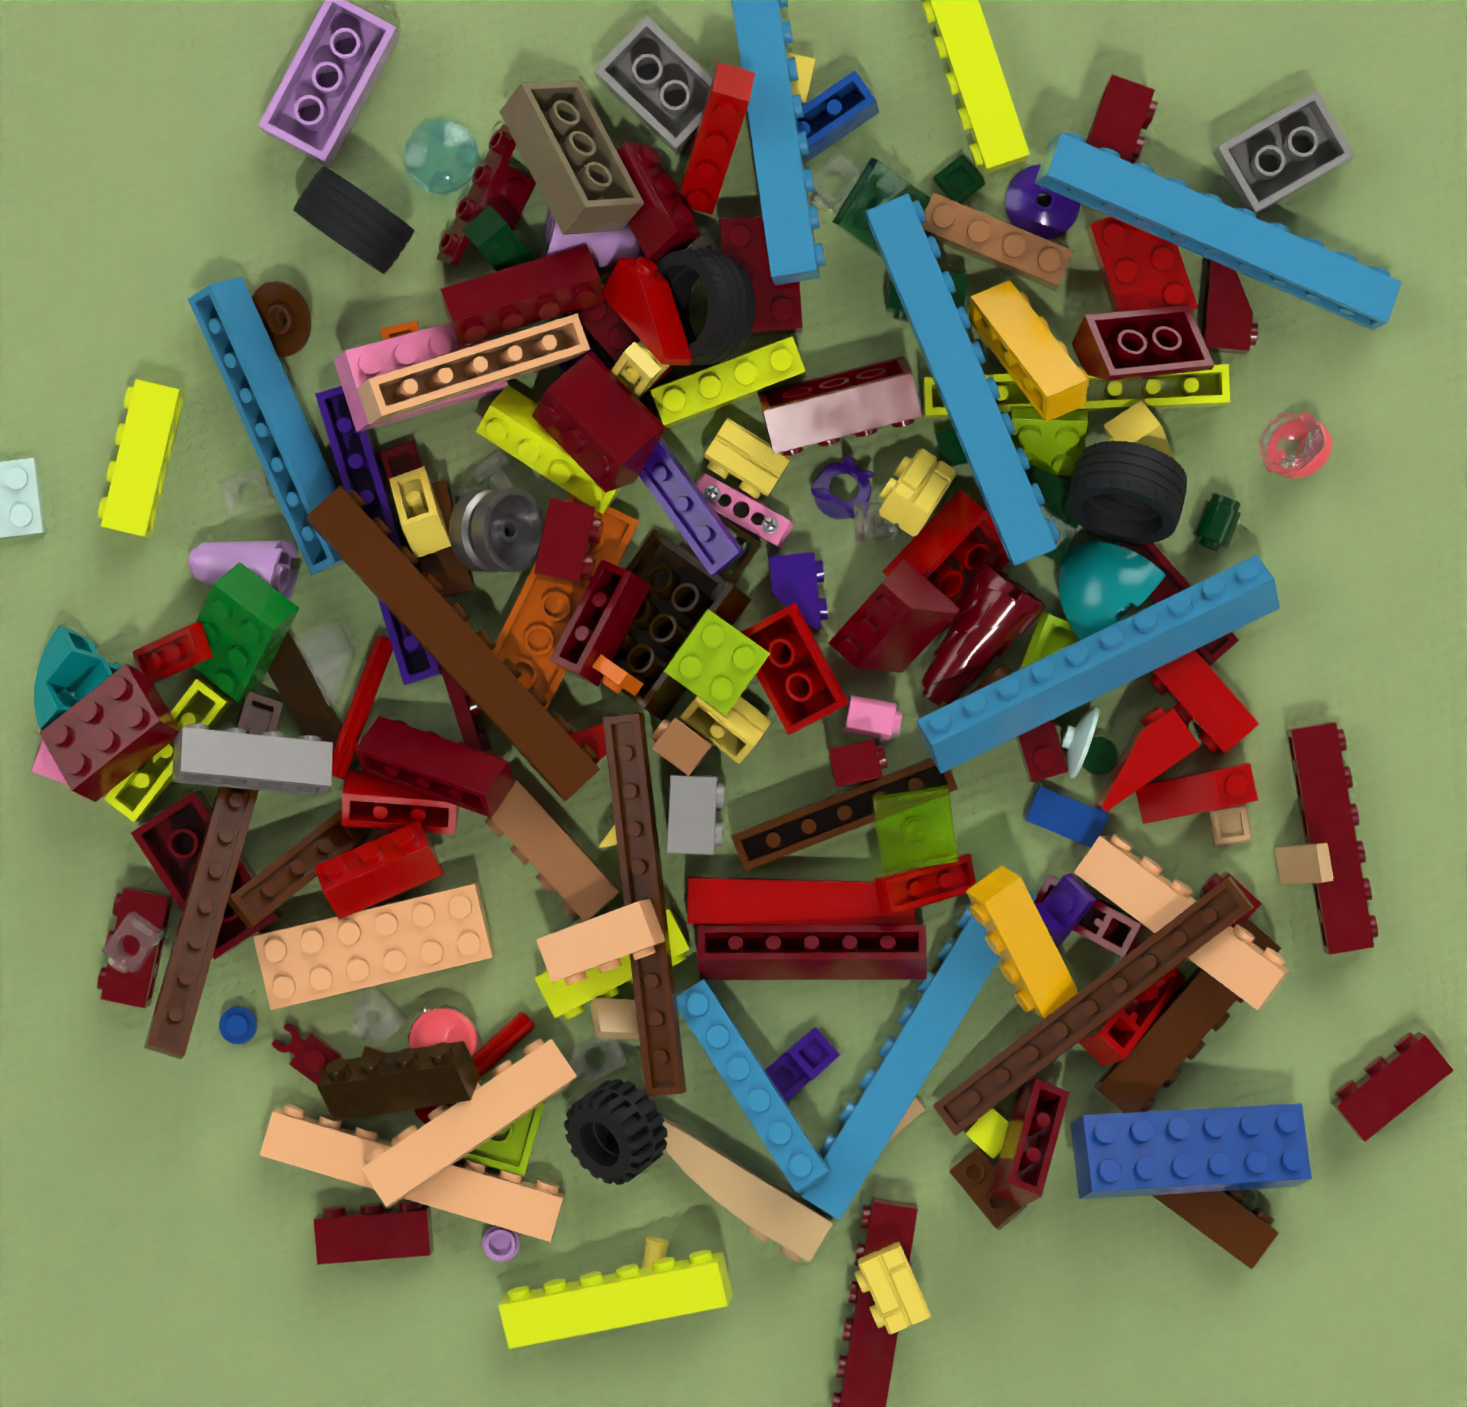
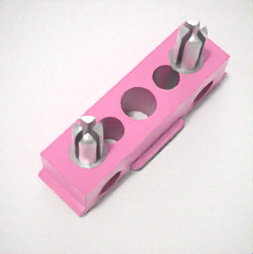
(773, 528)

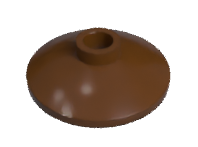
(283, 316)

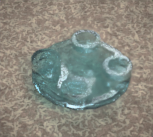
(441, 156)

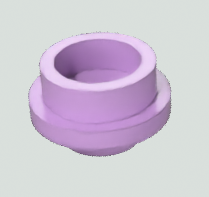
(500, 1243)

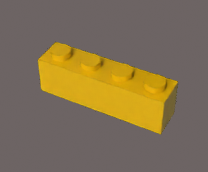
(1029, 350)
(1022, 942)

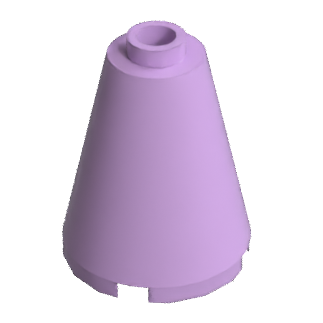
(603, 246)
(265, 558)

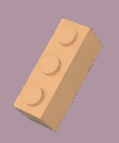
(601, 942)

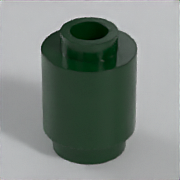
(1217, 522)

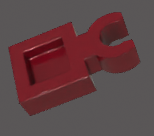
(310, 1055)

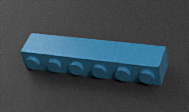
(752, 1086)

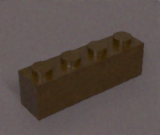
(398, 1080)

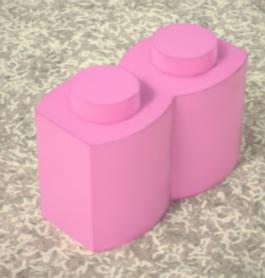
(872, 718)

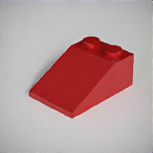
(1150, 752)

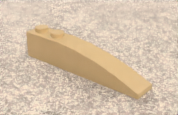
(749, 1195)

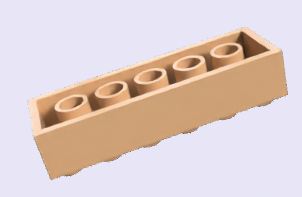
(374, 946)

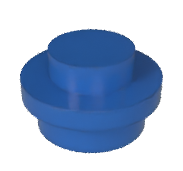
(238, 1025)

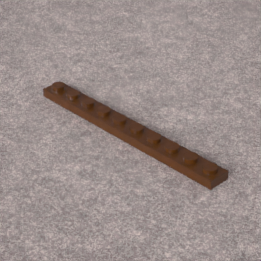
(640, 881)
(207, 898)
(1093, 1005)

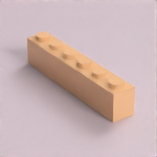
(472, 368)
(1156, 901)
(468, 1124)

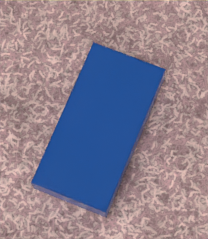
(1066, 816)

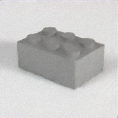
(657, 83)
(1283, 153)
(693, 814)

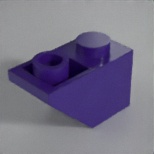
(795, 581)

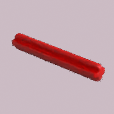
(360, 706)
(492, 1051)

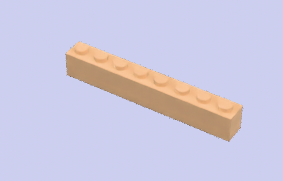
(459, 1189)

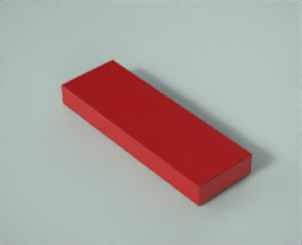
(173, 653)
(924, 885)

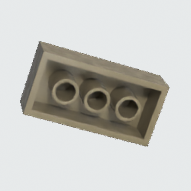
(571, 157)

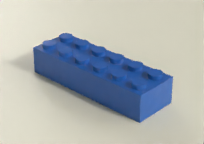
(1190, 1151)

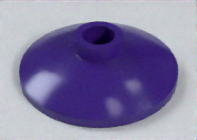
(1028, 215)

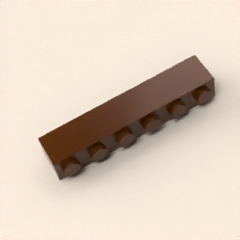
(831, 815)
(1172, 1037)

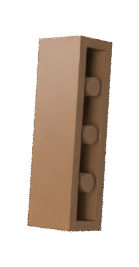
(996, 242)
(553, 852)

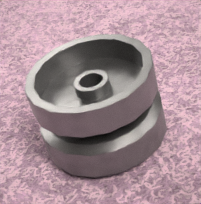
(496, 530)

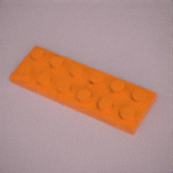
(547, 607)

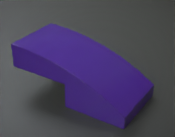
(801, 1063)

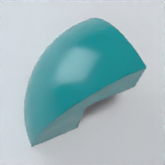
(1102, 584)
(67, 674)

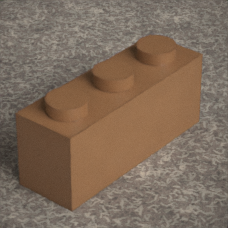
(680, 745)

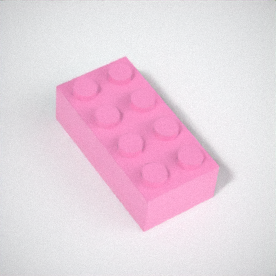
(389, 355)

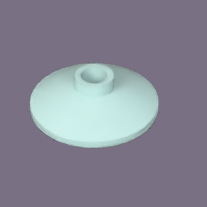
(1078, 740)

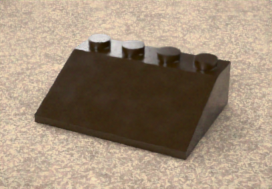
(673, 606)

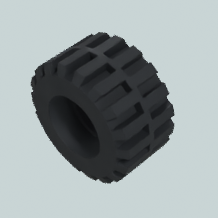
(615, 1131)

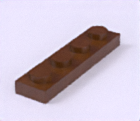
(292, 870)

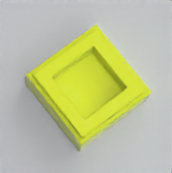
(989, 1132)

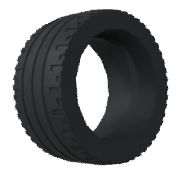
(353, 219)
(729, 302)
(1127, 492)

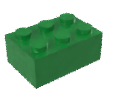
(244, 630)

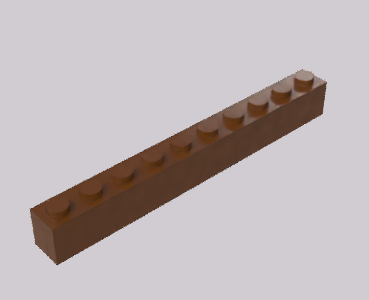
(452, 643)

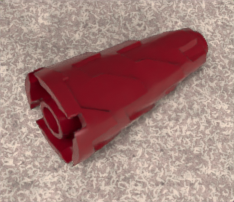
(983, 628)

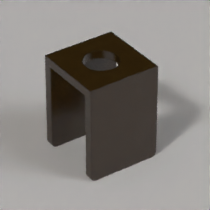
(741, 534)

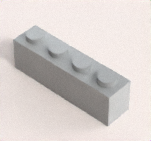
(252, 760)

